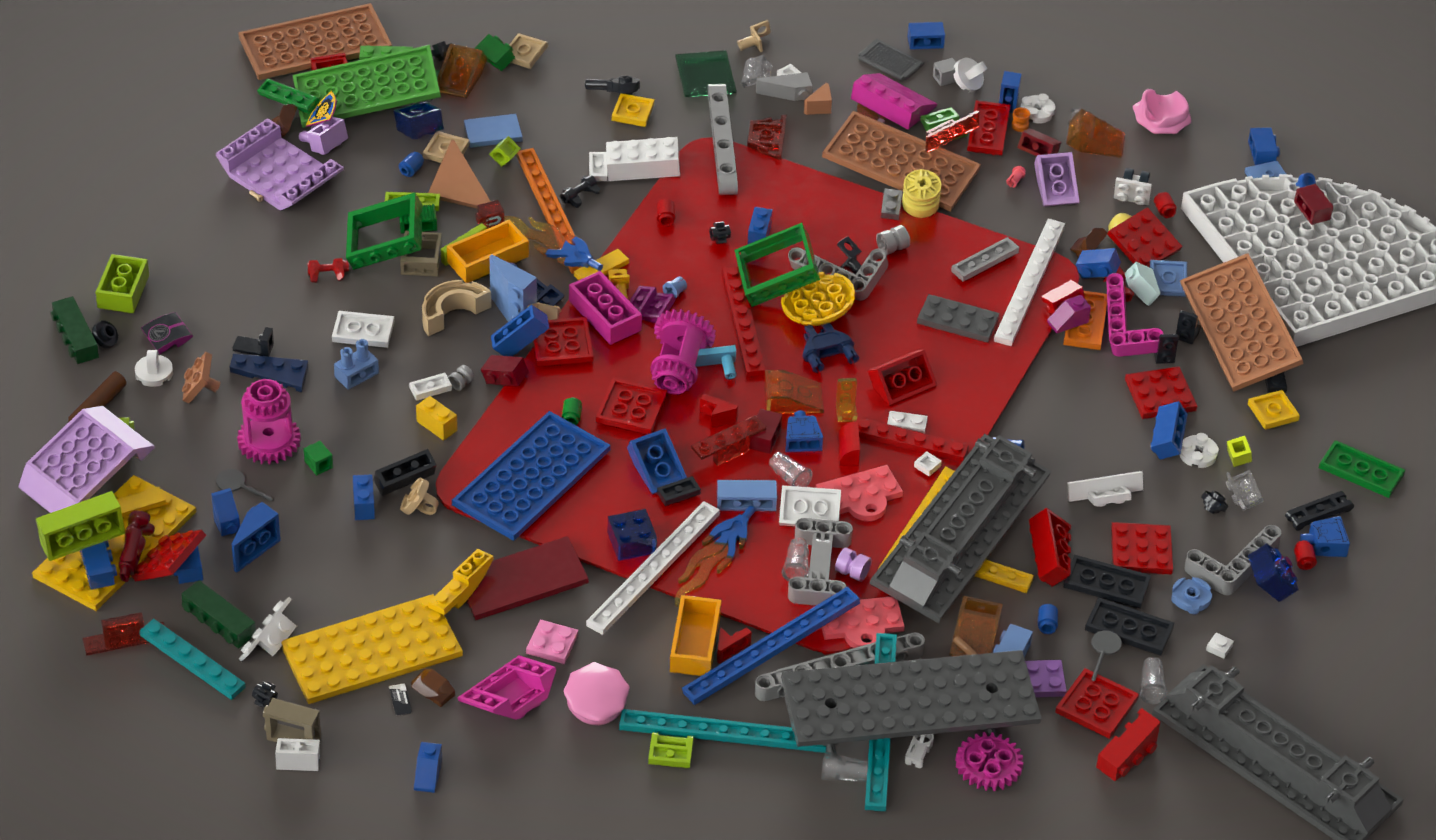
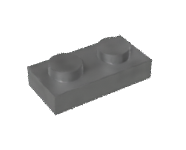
(891, 204)

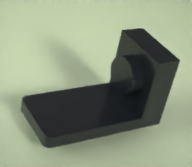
(1187, 327)
(260, 346)
(1166, 348)

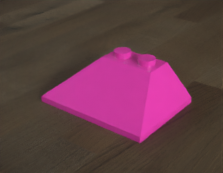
(512, 688)

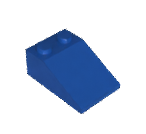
(656, 460)
(255, 536)

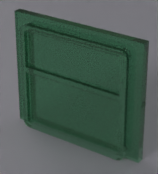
(704, 68)

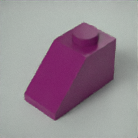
(1070, 314)

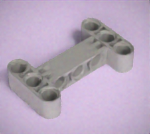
(822, 537)

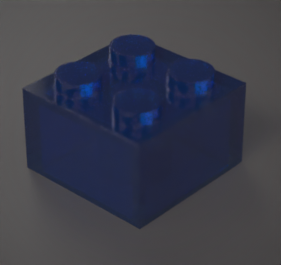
(418, 120)
(632, 534)
(1273, 572)

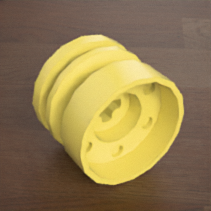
(921, 193)

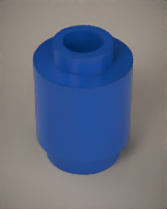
(411, 164)
(1047, 618)

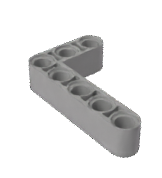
(859, 280)
(1230, 577)

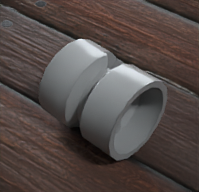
(893, 240)

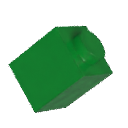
(318, 458)

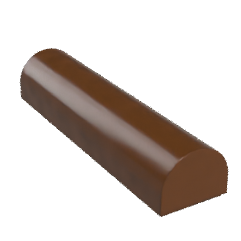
(103, 393)

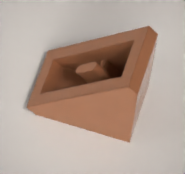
(819, 102)

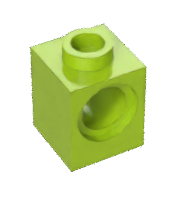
(504, 151)

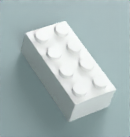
(642, 159)

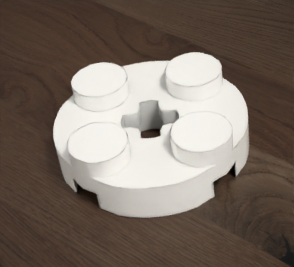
(1041, 102)
(1202, 443)

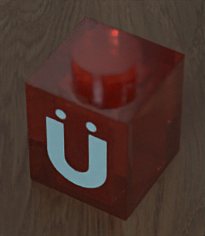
(490, 214)

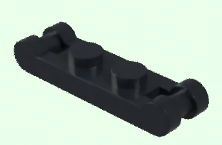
(1319, 510)

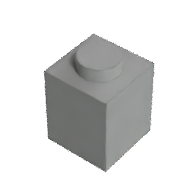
(944, 71)

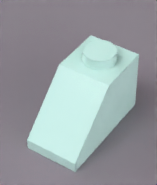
(1142, 282)

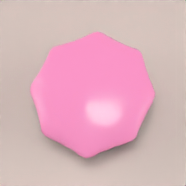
(1162, 112)
(596, 694)

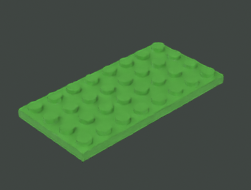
(373, 83)

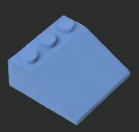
(511, 287)

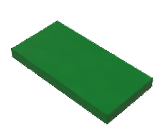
(1361, 469)

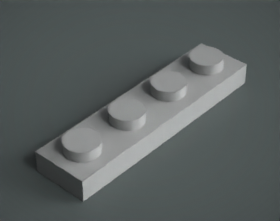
(985, 259)

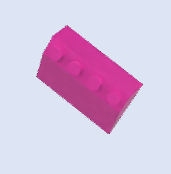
(891, 99)

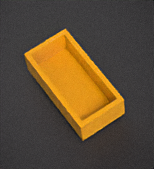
(471, 255)
(695, 635)

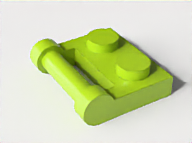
(675, 755)

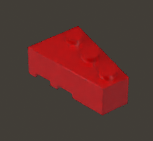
(1130, 747)

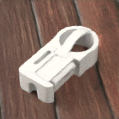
(918, 749)

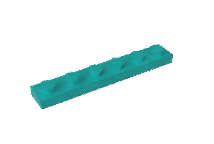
(192, 659)

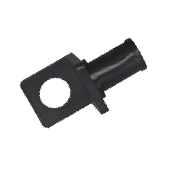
(852, 255)

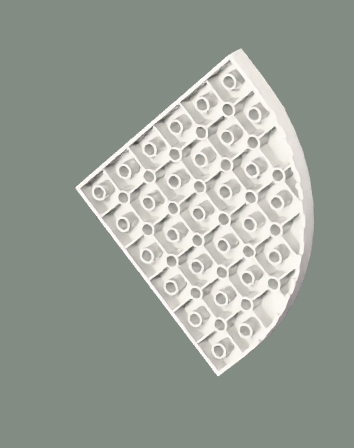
(1325, 275)

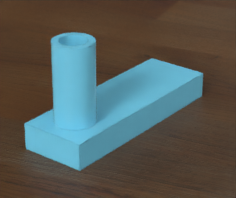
(719, 355)

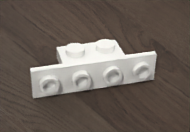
(1106, 489)
(276, 630)

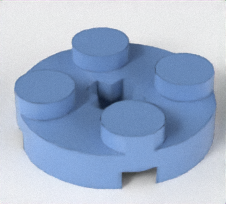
(1189, 603)

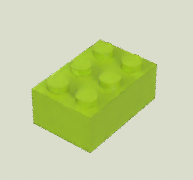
(122, 283)

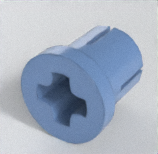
(674, 287)

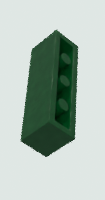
(74, 330)
(218, 614)

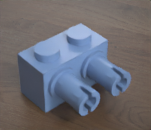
(356, 367)

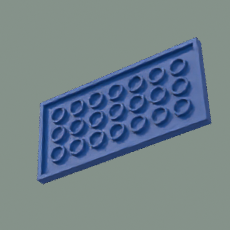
(531, 475)

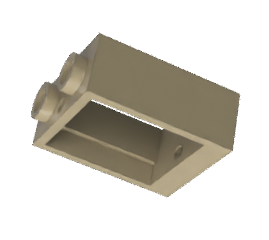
(422, 265)
(293, 714)

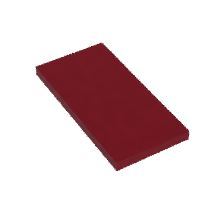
(527, 578)

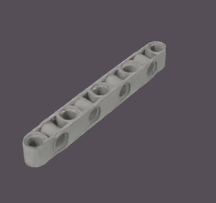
(722, 139)
(908, 648)

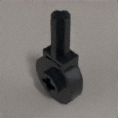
(623, 84)

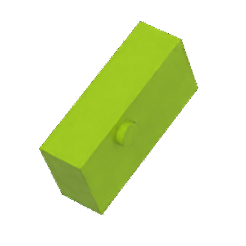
(80, 526)

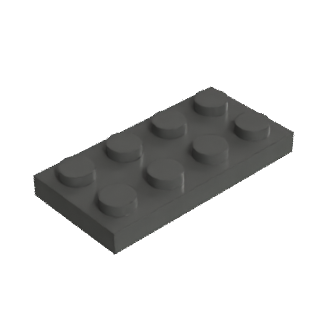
(958, 318)

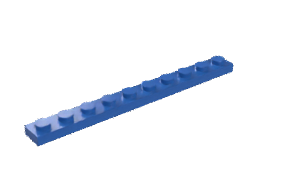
(770, 645)

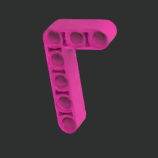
(1123, 341)

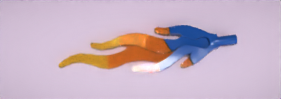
(558, 247)
(722, 548)

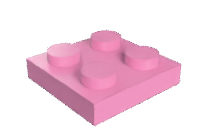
(552, 641)

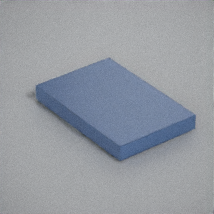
(492, 130)

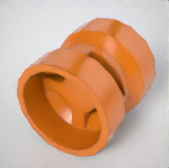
(1020, 119)

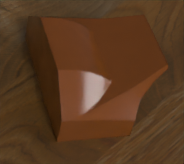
(285, 118)
(1089, 242)
(433, 687)

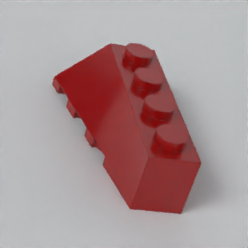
(1051, 546)

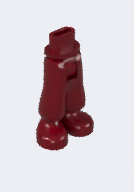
(134, 542)

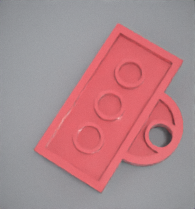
(866, 491)
(865, 621)

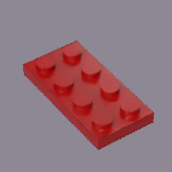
(992, 128)

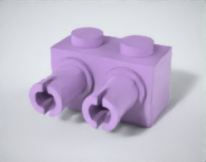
(325, 135)

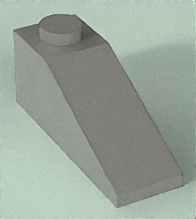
(788, 87)

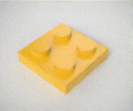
(633, 110)
(1273, 409)

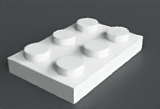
(356, 326)
(808, 503)

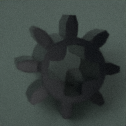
(720, 232)
(264, 693)

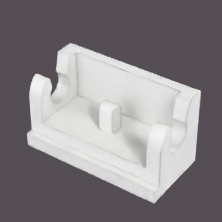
(297, 754)

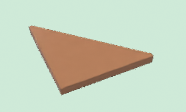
(457, 181)

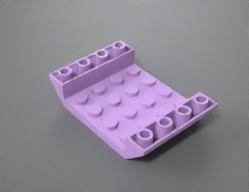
(274, 166)
(81, 459)

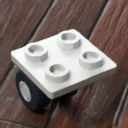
(1133, 187)

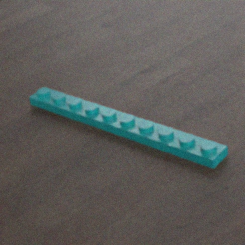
(712, 729)
(879, 748)

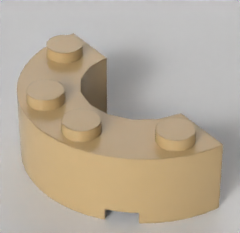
(452, 296)

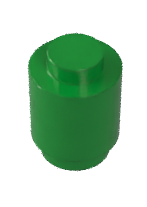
(572, 410)

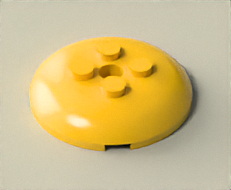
(820, 301)

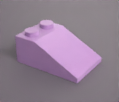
(1056, 179)

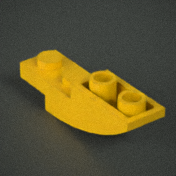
(464, 582)

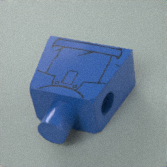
(803, 433)
(1328, 537)

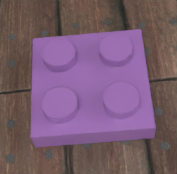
(1047, 678)

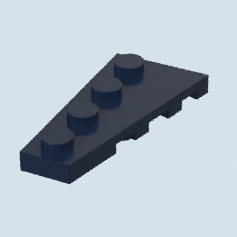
(283, 370)

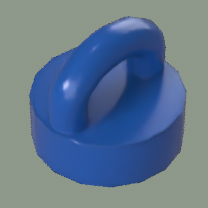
(1305, 180)

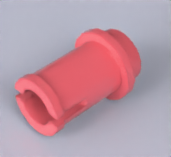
(1017, 174)

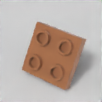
(198, 377)

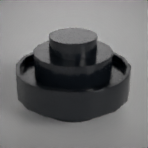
(440, 50)
(105, 334)
(1214, 501)

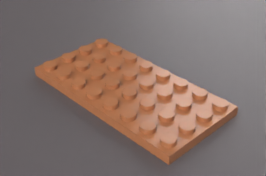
(292, 44)
(893, 154)
(1241, 322)

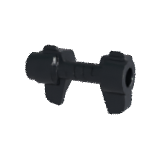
(570, 195)

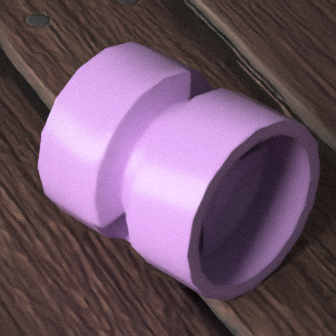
(853, 564)

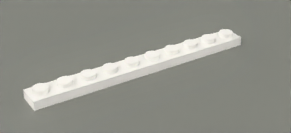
(1029, 282)
(652, 568)

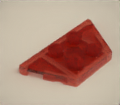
(767, 136)

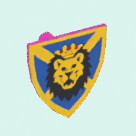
(323, 111)

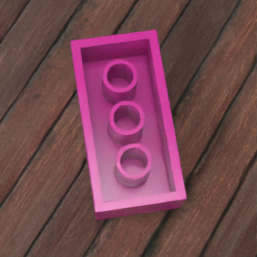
(605, 307)

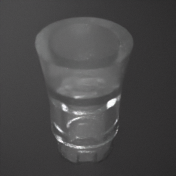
(790, 470)
(796, 560)
(1153, 685)
(843, 768)

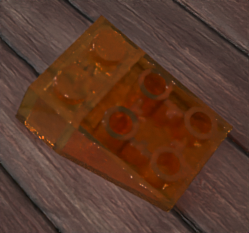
(1094, 135)
(977, 625)

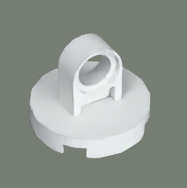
(969, 74)
(153, 369)

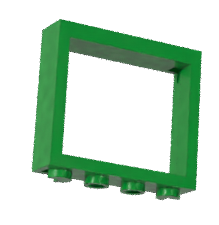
(378, 213)
(785, 282)

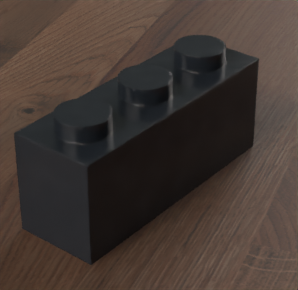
(404, 472)

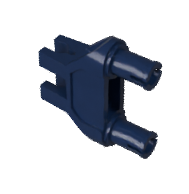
(826, 344)

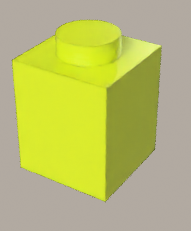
(1239, 451)

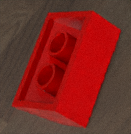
(903, 377)

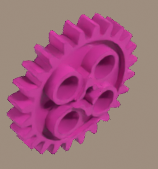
(992, 756)

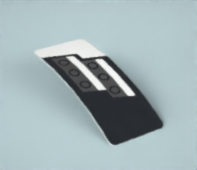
(400, 699)

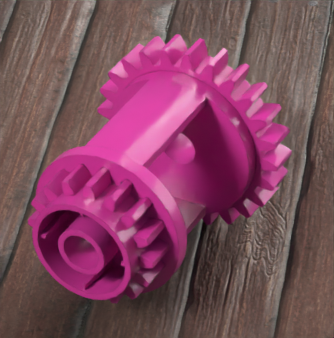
(685, 334)
(271, 430)

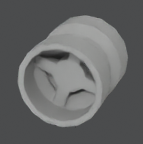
(463, 376)

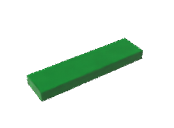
(288, 95)

